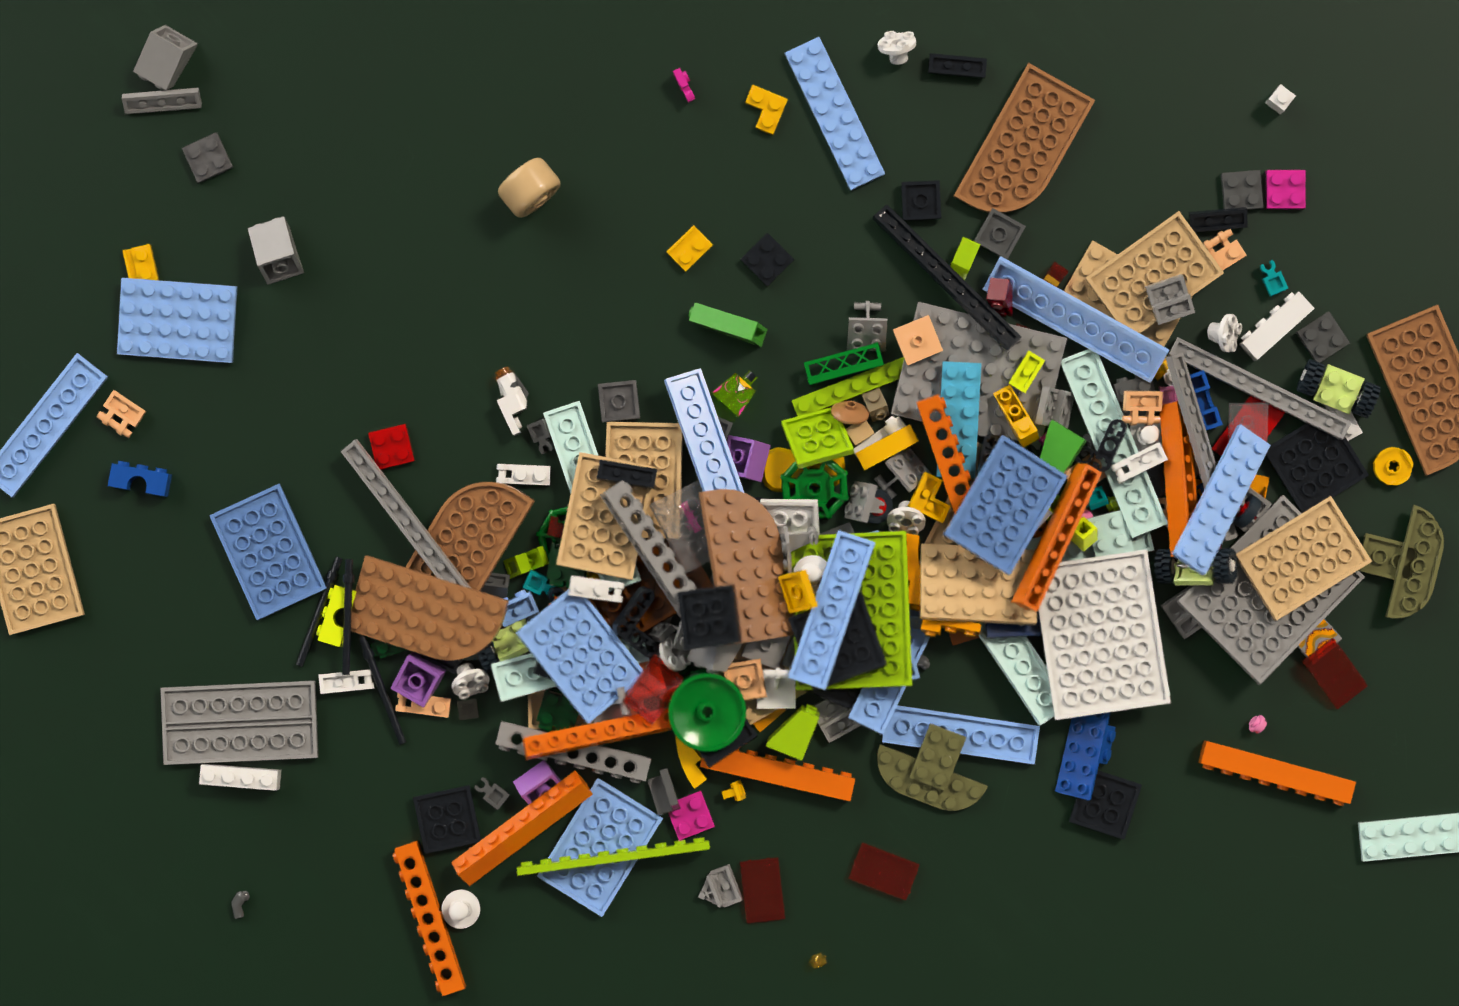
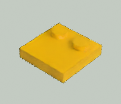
(797, 591)

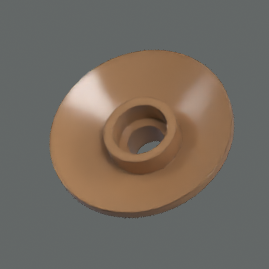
(850, 412)

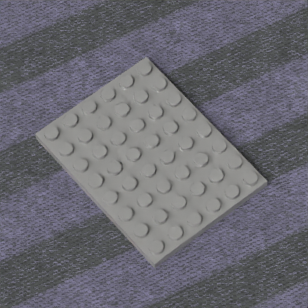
(969, 342)
(1240, 619)

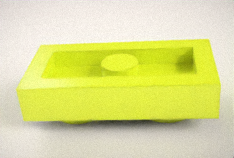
(1026, 371)

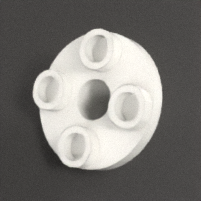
(897, 46)
(1225, 333)
(1146, 435)
(906, 519)
(815, 568)
(673, 658)
(470, 681)
(461, 909)

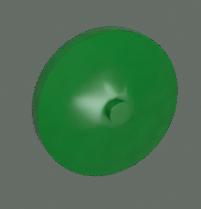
(707, 712)

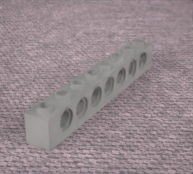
(644, 547)
(641, 763)

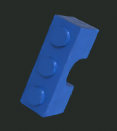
(1208, 410)
(157, 481)

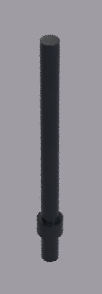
(332, 577)
(348, 578)
(369, 654)

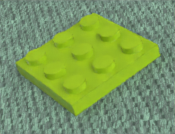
(816, 438)

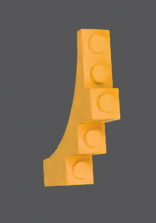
(930, 627)

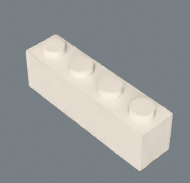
(1276, 326)
(240, 777)

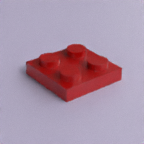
(391, 446)

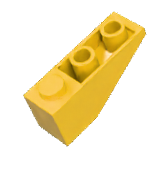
(1016, 416)

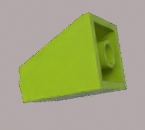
(795, 732)

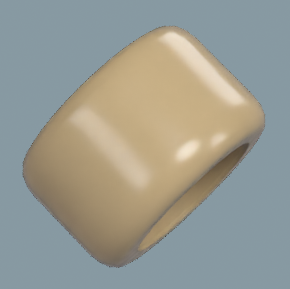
(529, 187)

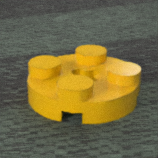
(1398, 456)

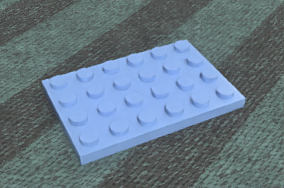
(177, 320)
(580, 654)
(601, 823)

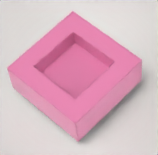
(1169, 394)

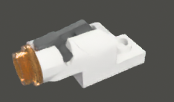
(514, 397)

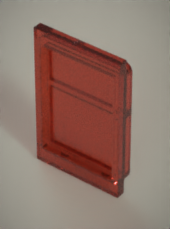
(1335, 673)
(652, 690)
(884, 871)
(762, 890)

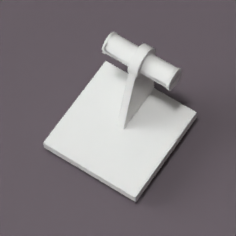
(779, 690)

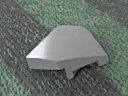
(721, 887)

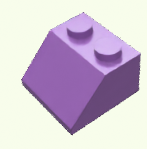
(749, 457)
(418, 679)
(536, 782)

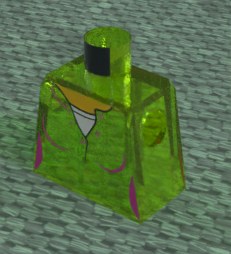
(736, 392)

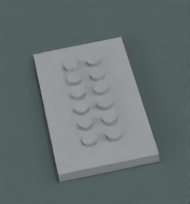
(239, 722)

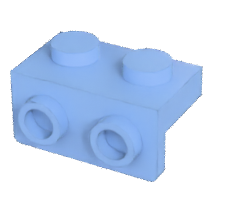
(520, 607)

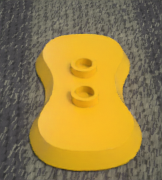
(780, 460)

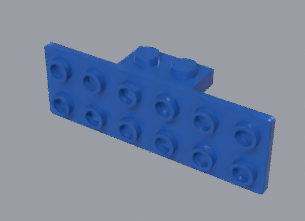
(1086, 746)

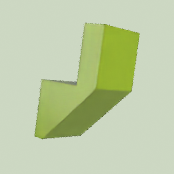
(964, 257)
(524, 562)

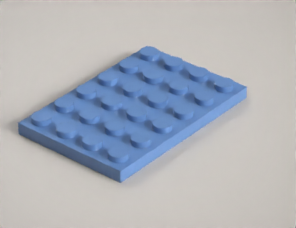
(1005, 505)
(268, 551)

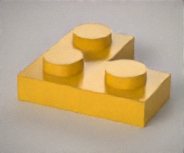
(771, 106)
(925, 500)

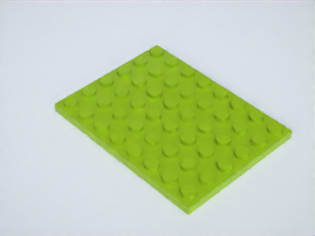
(887, 601)

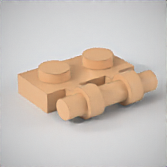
(1229, 253)
(1142, 401)
(123, 408)

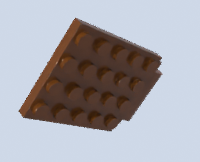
(660, 609)

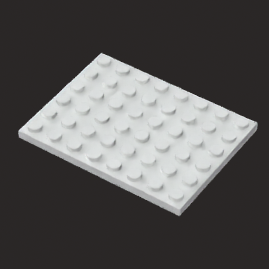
(1103, 636)

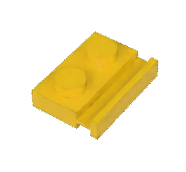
(689, 248)
(140, 263)

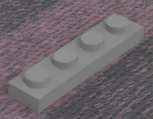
(161, 100)

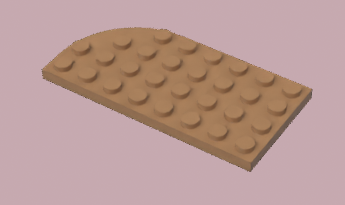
(1024, 143)
(1424, 383)
(476, 529)
(747, 553)
(424, 611)

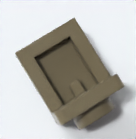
(876, 404)

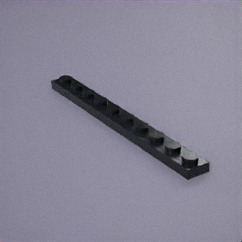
(947, 277)

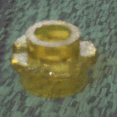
(818, 960)

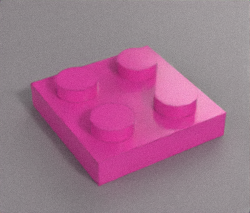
(1285, 189)
(692, 816)

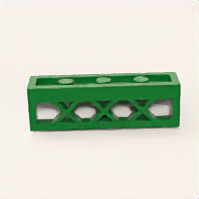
(846, 370)

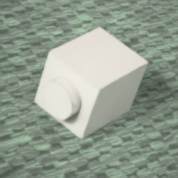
(1280, 99)

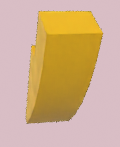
(887, 447)
(688, 759)

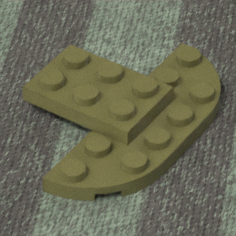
(1408, 563)
(931, 773)

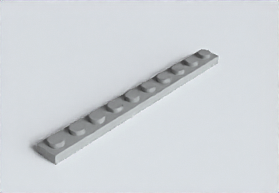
(1261, 389)
(1194, 423)
(401, 514)

